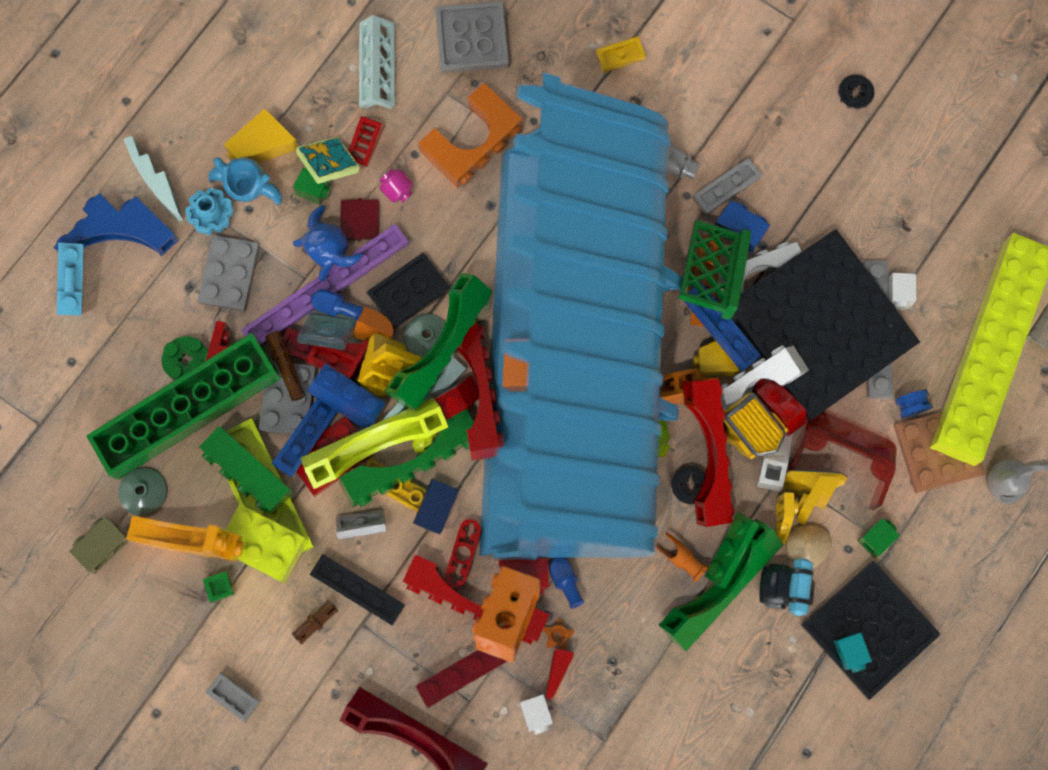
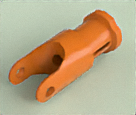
(684, 559)

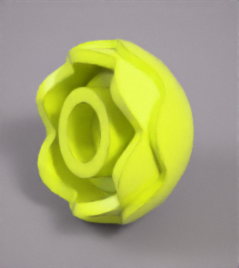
(420, 444)

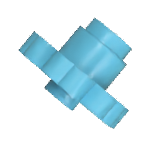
(209, 211)

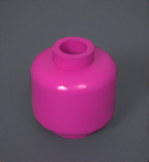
(396, 185)

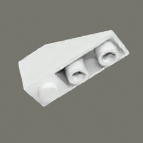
(774, 467)

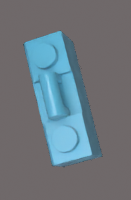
(70, 278)

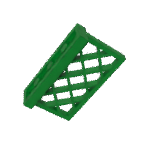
(735, 268)

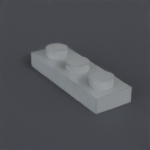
(727, 186)

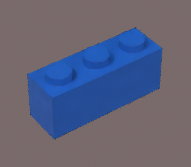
(346, 396)

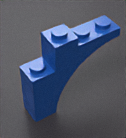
(131, 224)

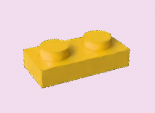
(620, 54)

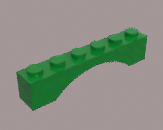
(465, 303)
(367, 482)
(691, 620)

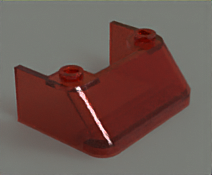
(851, 437)

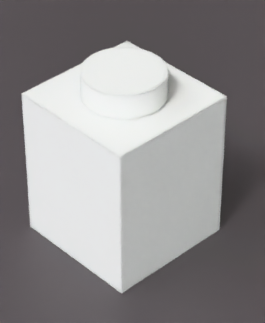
(902, 290)
(536, 714)

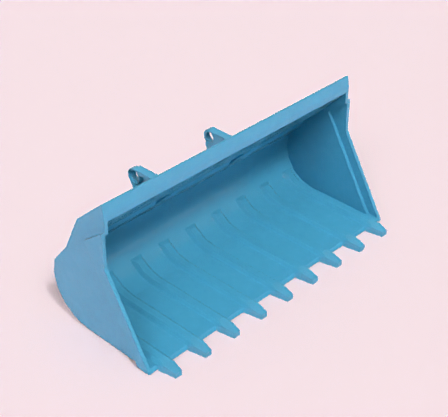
(587, 288)

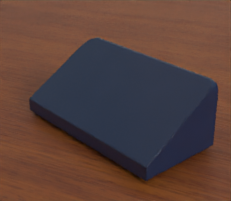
(435, 506)

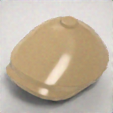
(808, 543)

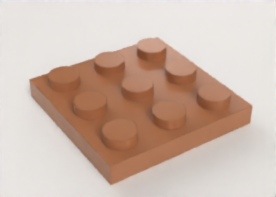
(926, 466)

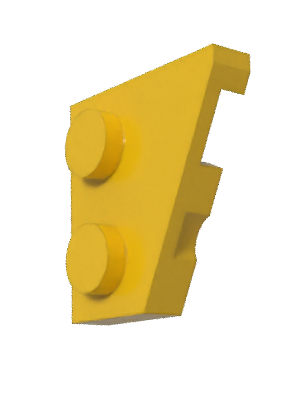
(785, 509)

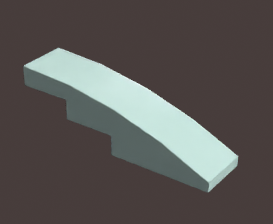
(157, 182)

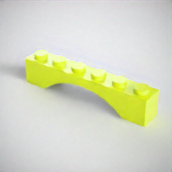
(339, 456)

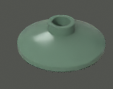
(416, 327)
(153, 496)

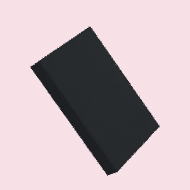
(408, 290)

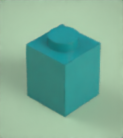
(853, 652)

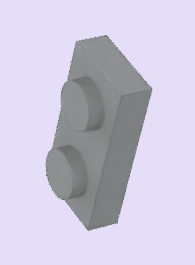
(360, 524)

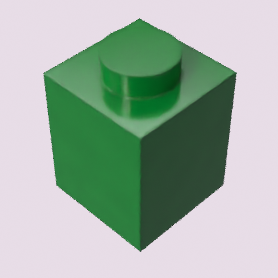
(309, 189)
(879, 537)

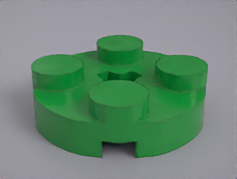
(176, 350)

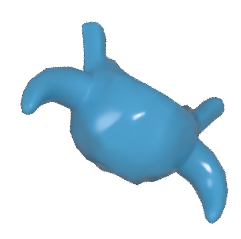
(244, 180)

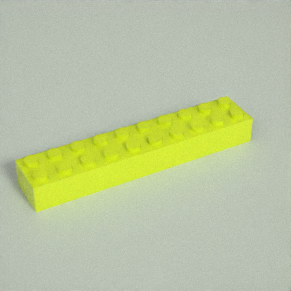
(992, 351)

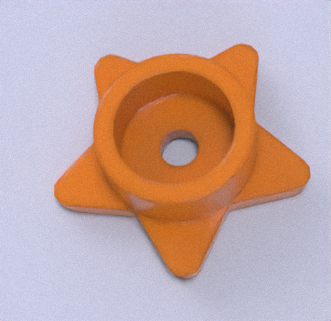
(564, 635)

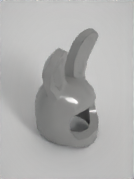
(1012, 478)

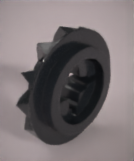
(866, 91)
(681, 477)

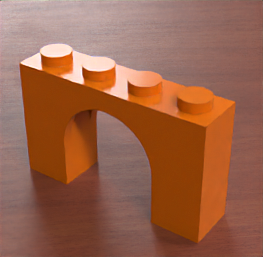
(460, 164)

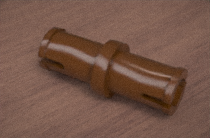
(315, 622)

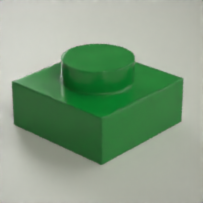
(218, 587)

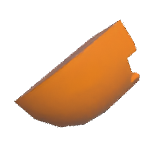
(371, 323)

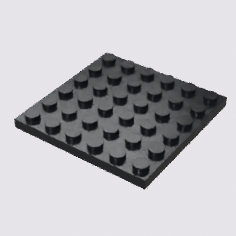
(832, 317)

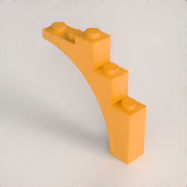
(202, 541)

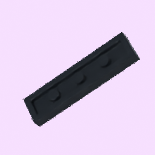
(357, 589)

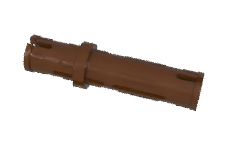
(282, 358)

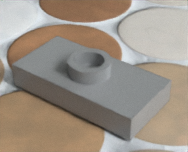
(233, 697)

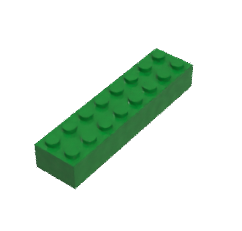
(183, 407)

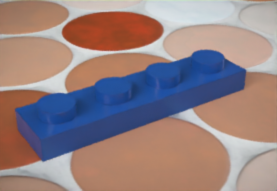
(725, 333)
(304, 437)

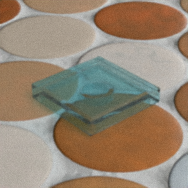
(327, 331)

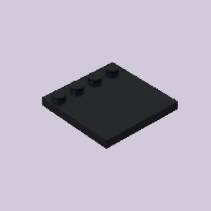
(886, 619)

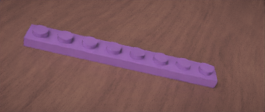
(338, 279)

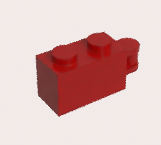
(781, 403)

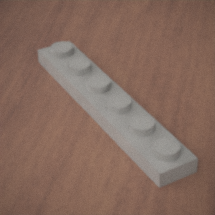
(880, 385)

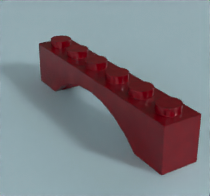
(374, 716)

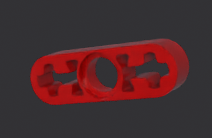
(473, 538)

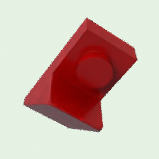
(220, 337)

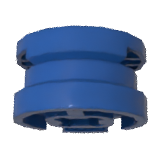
(914, 403)

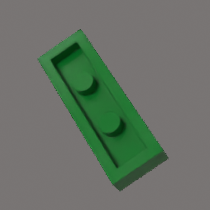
(731, 550)

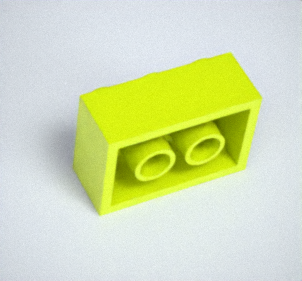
(266, 543)

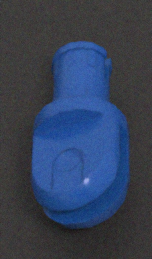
(334, 304)
(565, 580)

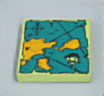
(327, 160)

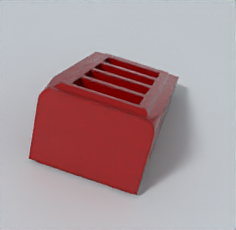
(360, 130)
(560, 662)

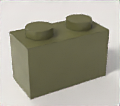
(99, 544)

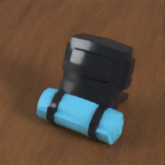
(788, 586)

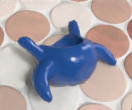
(326, 244)

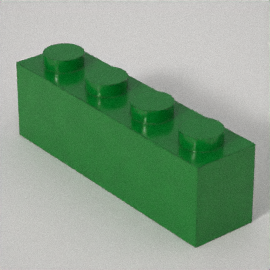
(246, 470)

